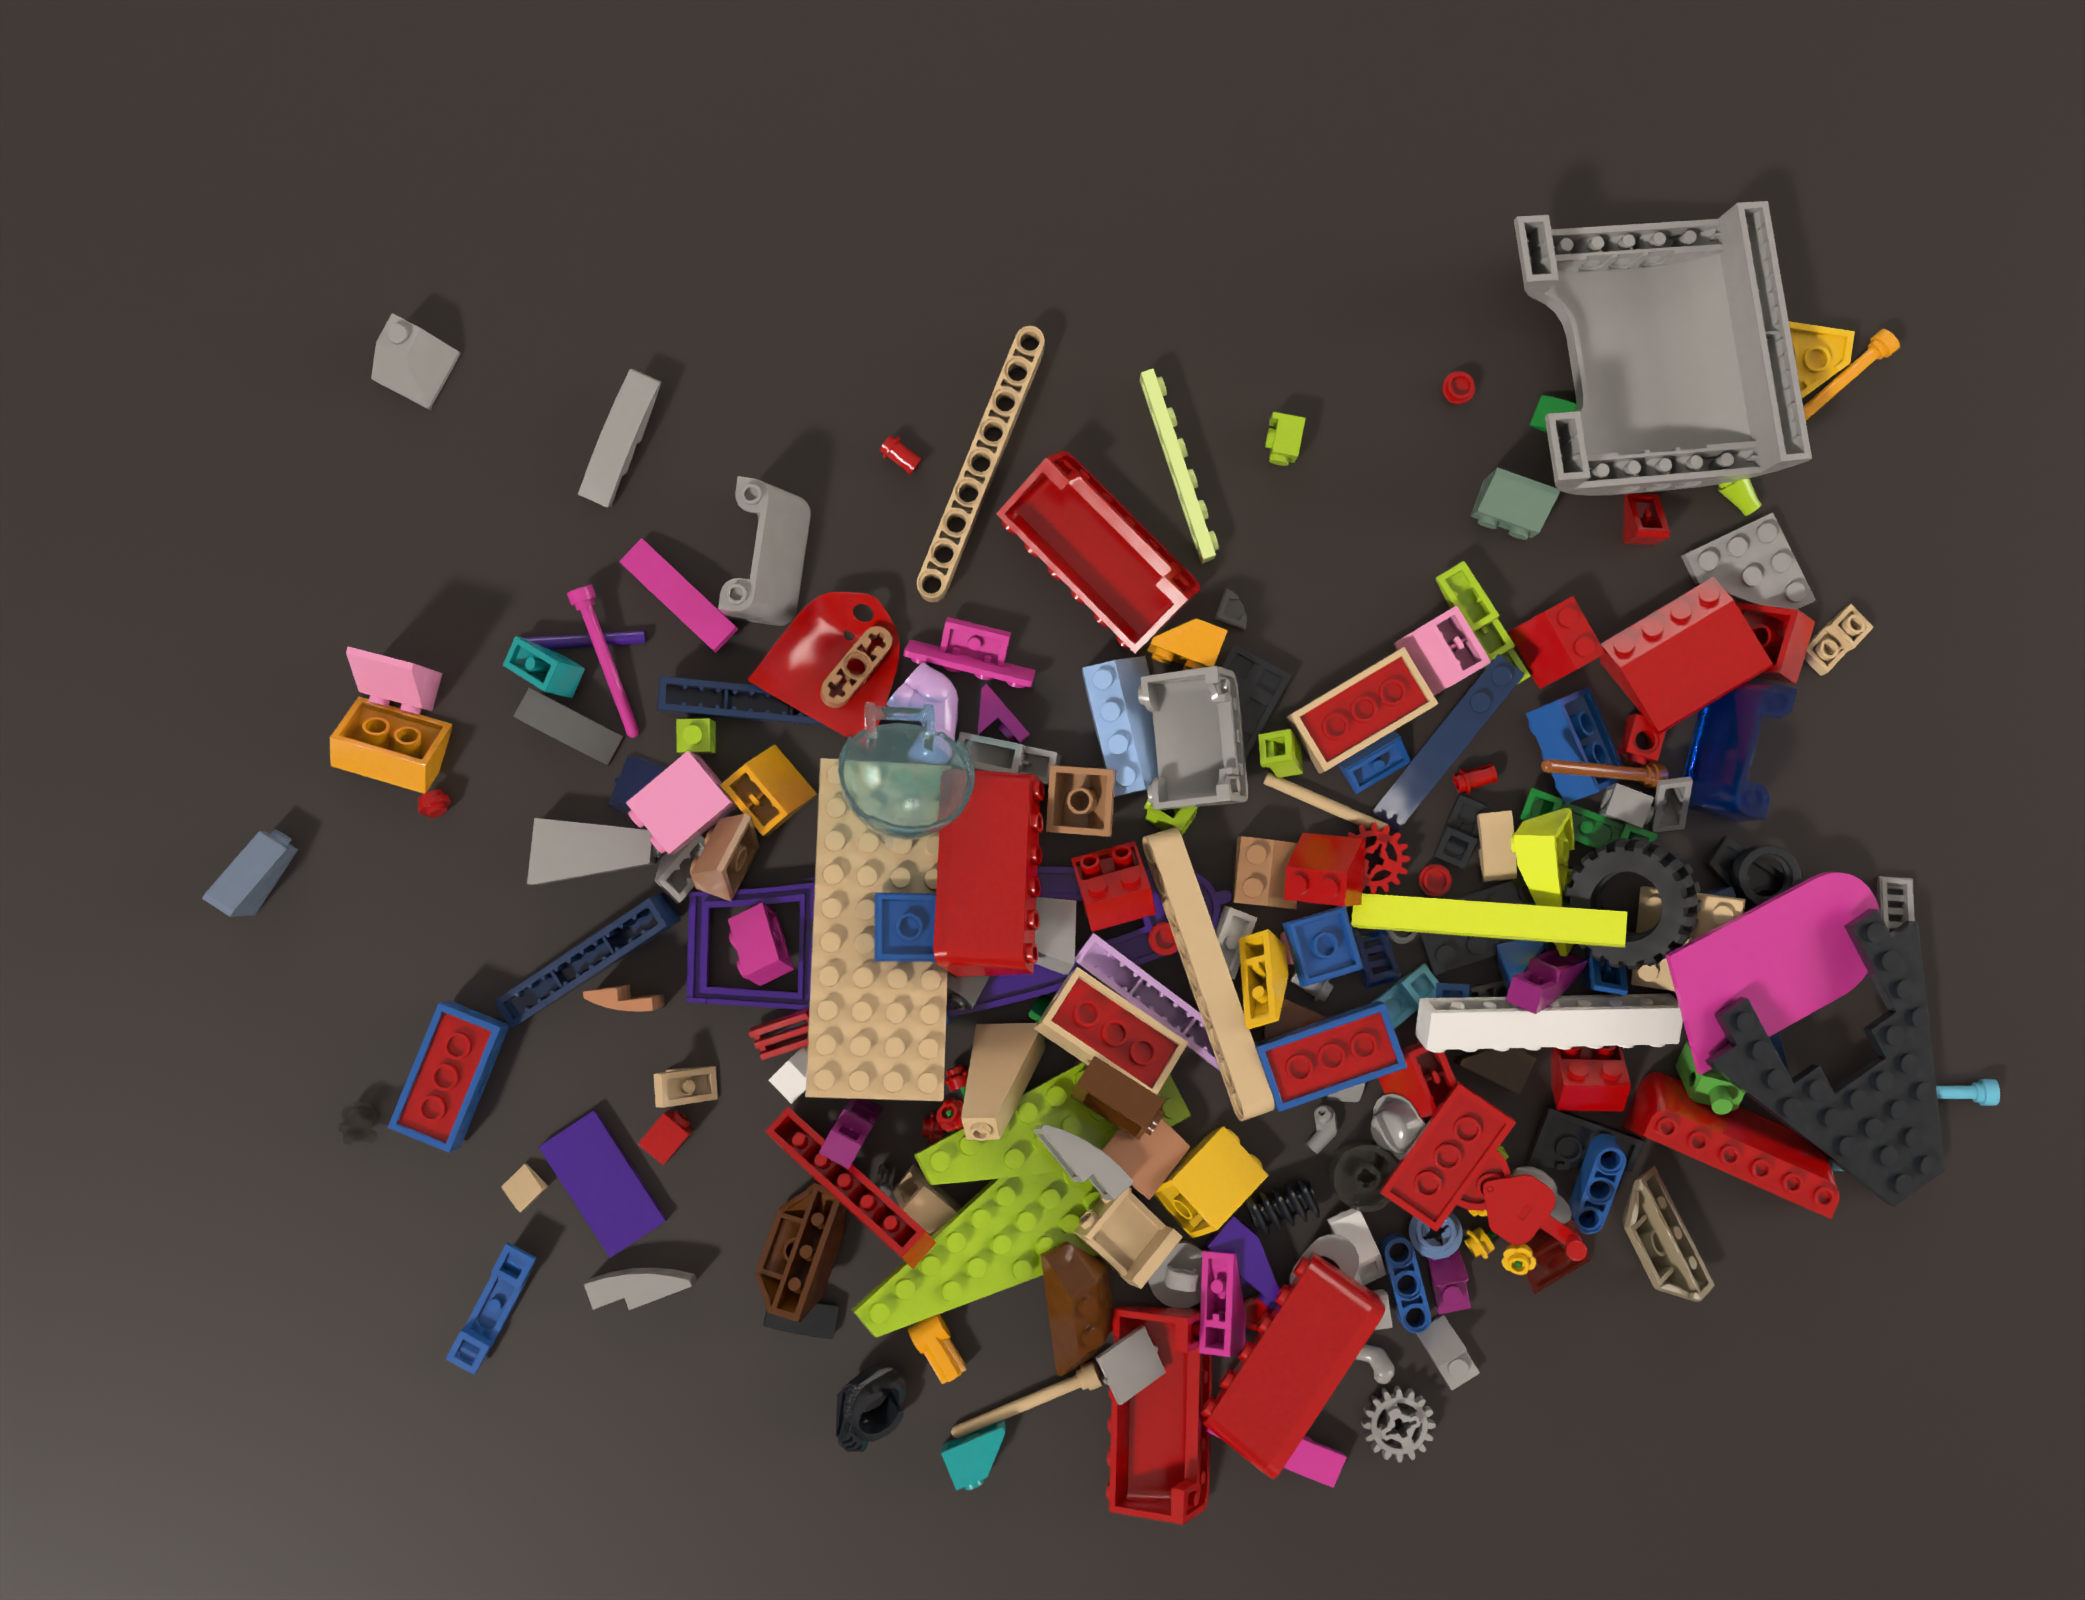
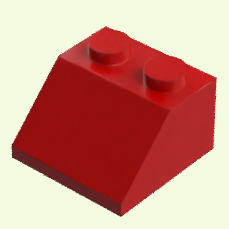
(1783, 636)
(1556, 642)
(1326, 870)

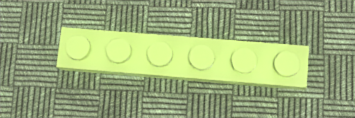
(1175, 452)

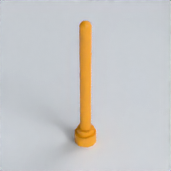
(1882, 345)

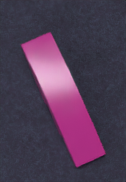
(678, 595)
(1314, 1461)

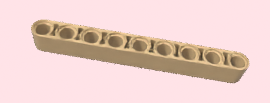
(981, 448)
(1208, 974)

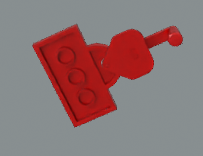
(1460, 1154)

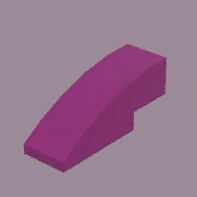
(1544, 980)
(850, 1131)

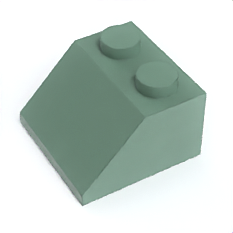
(1514, 503)

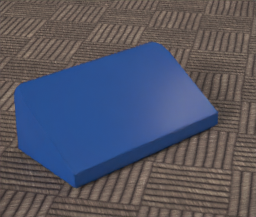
(1375, 762)

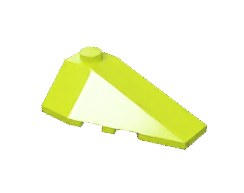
(1543, 858)

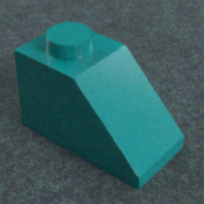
(543, 667)
(973, 1455)

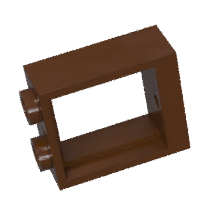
(1118, 1099)

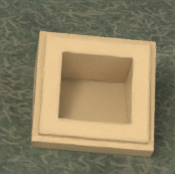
(524, 1187)

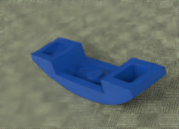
(492, 1308)

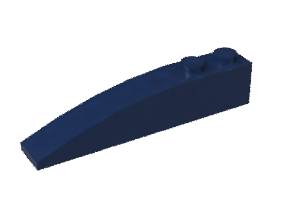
(725, 701)
(1448, 742)
(588, 959)

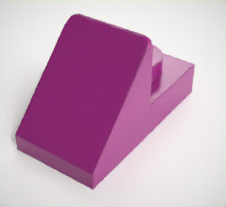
(994, 709)
(1448, 1283)

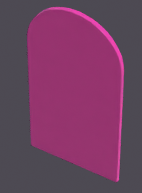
(1779, 955)

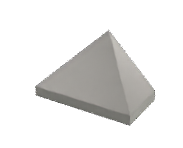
(1671, 804)
(674, 870)

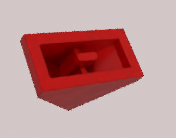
(1644, 520)

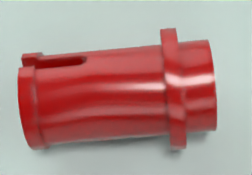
(900, 454)
(1474, 777)

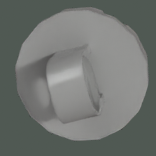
(1179, 1277)

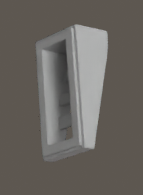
(1907, 900)

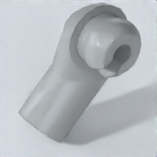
(1326, 1128)
(1379, 1361)

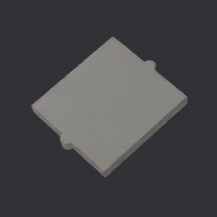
(1130, 1364)

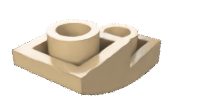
(1836, 639)
(1495, 853)

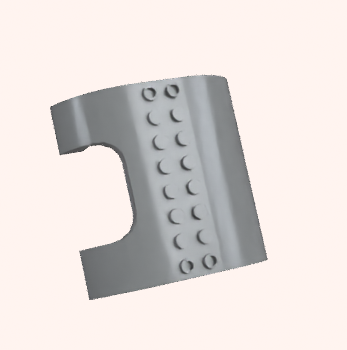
(1670, 351)

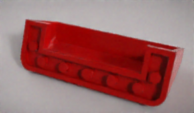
(1098, 550)
(990, 879)
(1733, 1143)
(1293, 1364)
(1158, 1435)

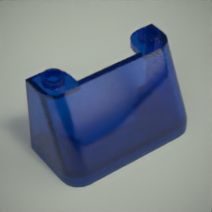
(1725, 748)

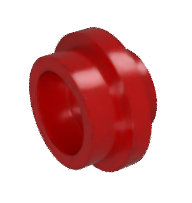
(1458, 387)
(433, 803)
(1435, 880)

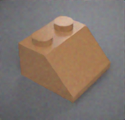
(1080, 800)
(725, 857)
(1261, 872)

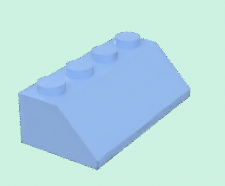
(1122, 723)

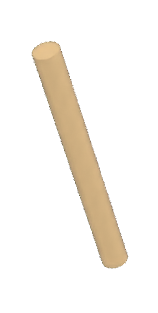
(1321, 801)

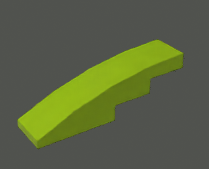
(1464, 591)

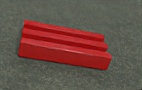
(786, 1046)

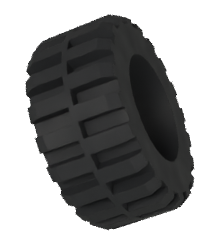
(1667, 875)

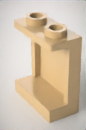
(1127, 1237)

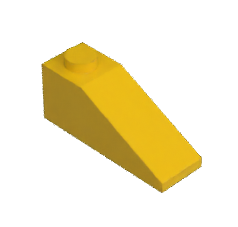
(1263, 977)

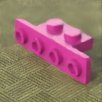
(972, 650)

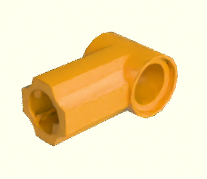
(933, 1339)

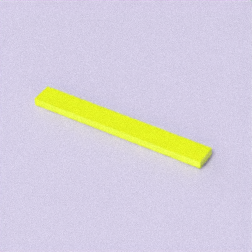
(1491, 920)

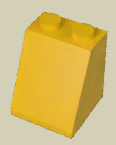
(1210, 1183)

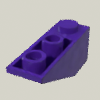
(1253, 1265)

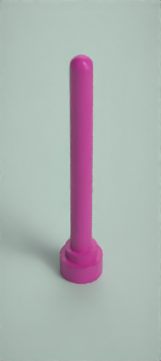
(584, 600)

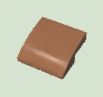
(620, 999)
(1147, 1159)

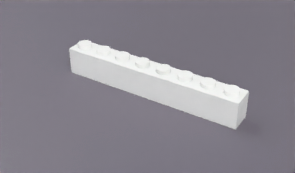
(1566, 1023)

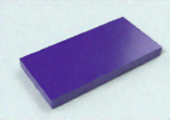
(602, 1183)

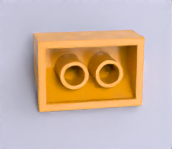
(390, 745)

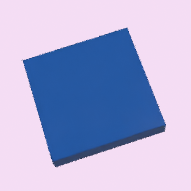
(904, 927)
(1322, 946)

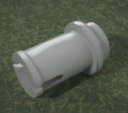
(1319, 990)

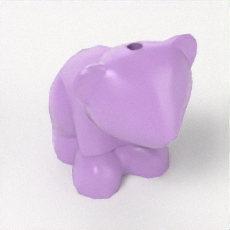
(930, 687)

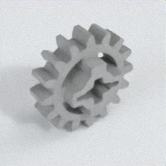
(1386, 1428)

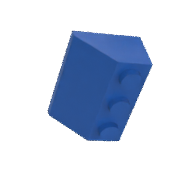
(1575, 732)

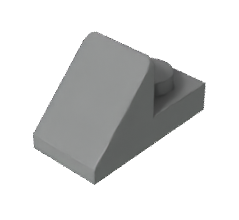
(1448, 1352)

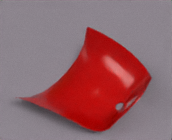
(813, 649)

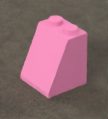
(680, 803)

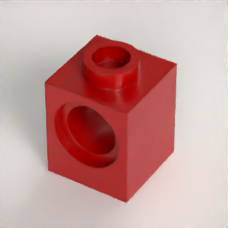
(1638, 724)
(666, 1136)

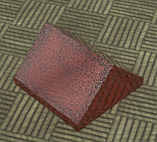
(1551, 1259)

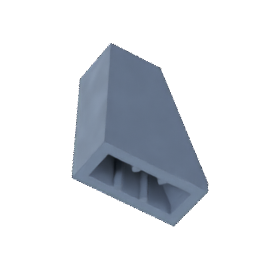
(252, 874)

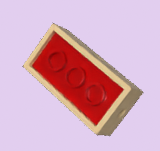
(1361, 710)
(1098, 1022)

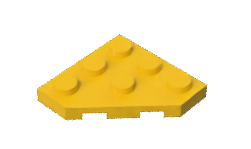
(1819, 353)

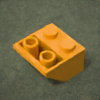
(1190, 644)
(768, 790)

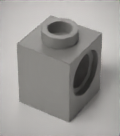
(1626, 805)

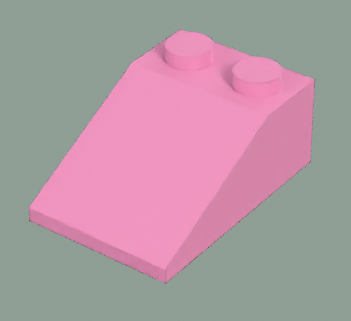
(394, 680)

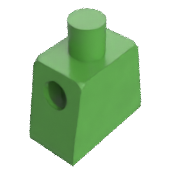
(1708, 1087)

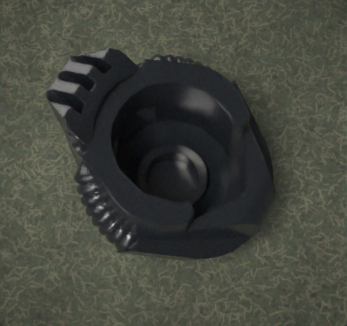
(873, 1396)

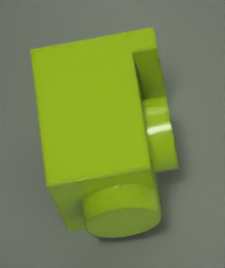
(1284, 438)
(1281, 753)
(1181, 817)

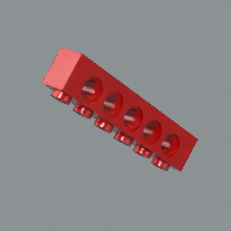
(851, 1189)

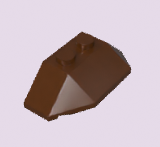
(800, 1253)
(1076, 1303)

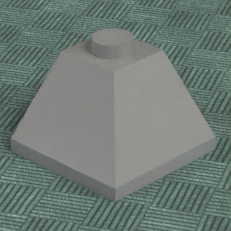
(412, 361)

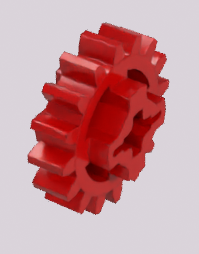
(1386, 863)

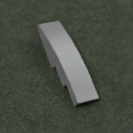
(619, 437)

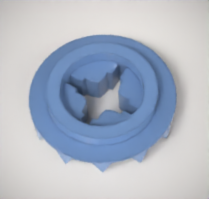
(1430, 1248)

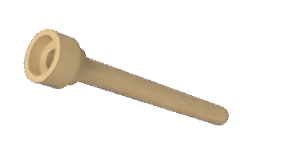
(1085, 1378)

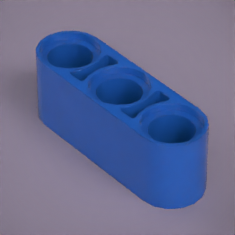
(1592, 1170)
(1413, 1296)

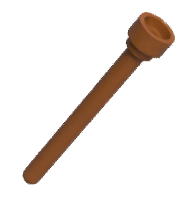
(1646, 775)

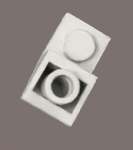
(1353, 1227)

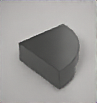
(1231, 611)

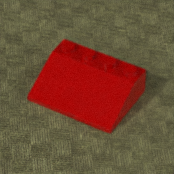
(1685, 655)

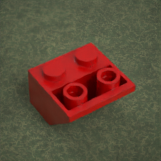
(1113, 886)
(1589, 1079)
(1424, 1080)

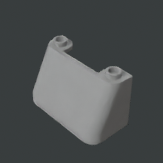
(777, 560)
(1196, 738)

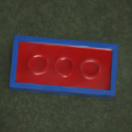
(1330, 1055)
(448, 1076)

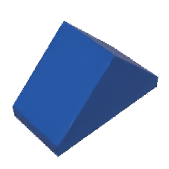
(1515, 957)
(1602, 977)

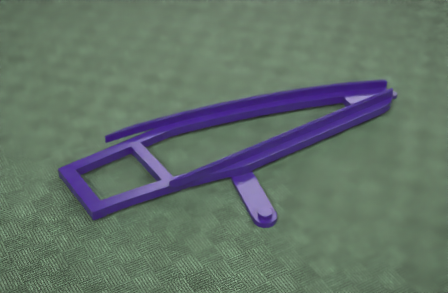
(998, 991)

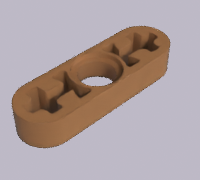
(863, 643)

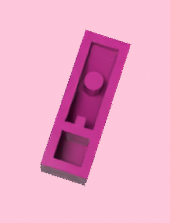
(1221, 1305)

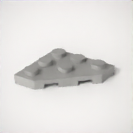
(1752, 566)

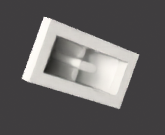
(791, 1077)

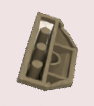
(1664, 1240)

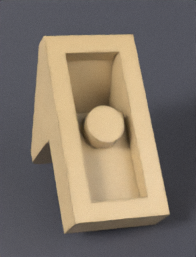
(685, 1086)

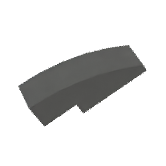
(568, 726)

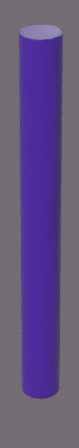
(584, 640)

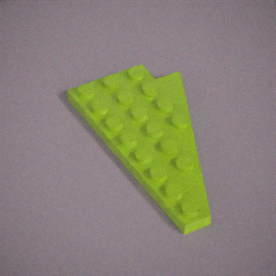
(1020, 1149)
(983, 1249)

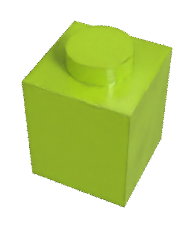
(696, 736)

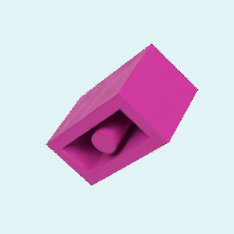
(760, 944)

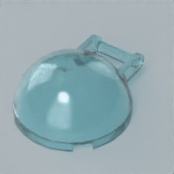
(904, 775)

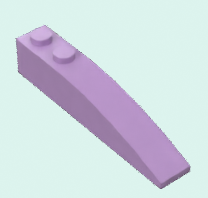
(1146, 994)

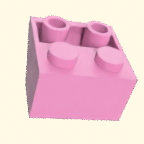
(1444, 650)

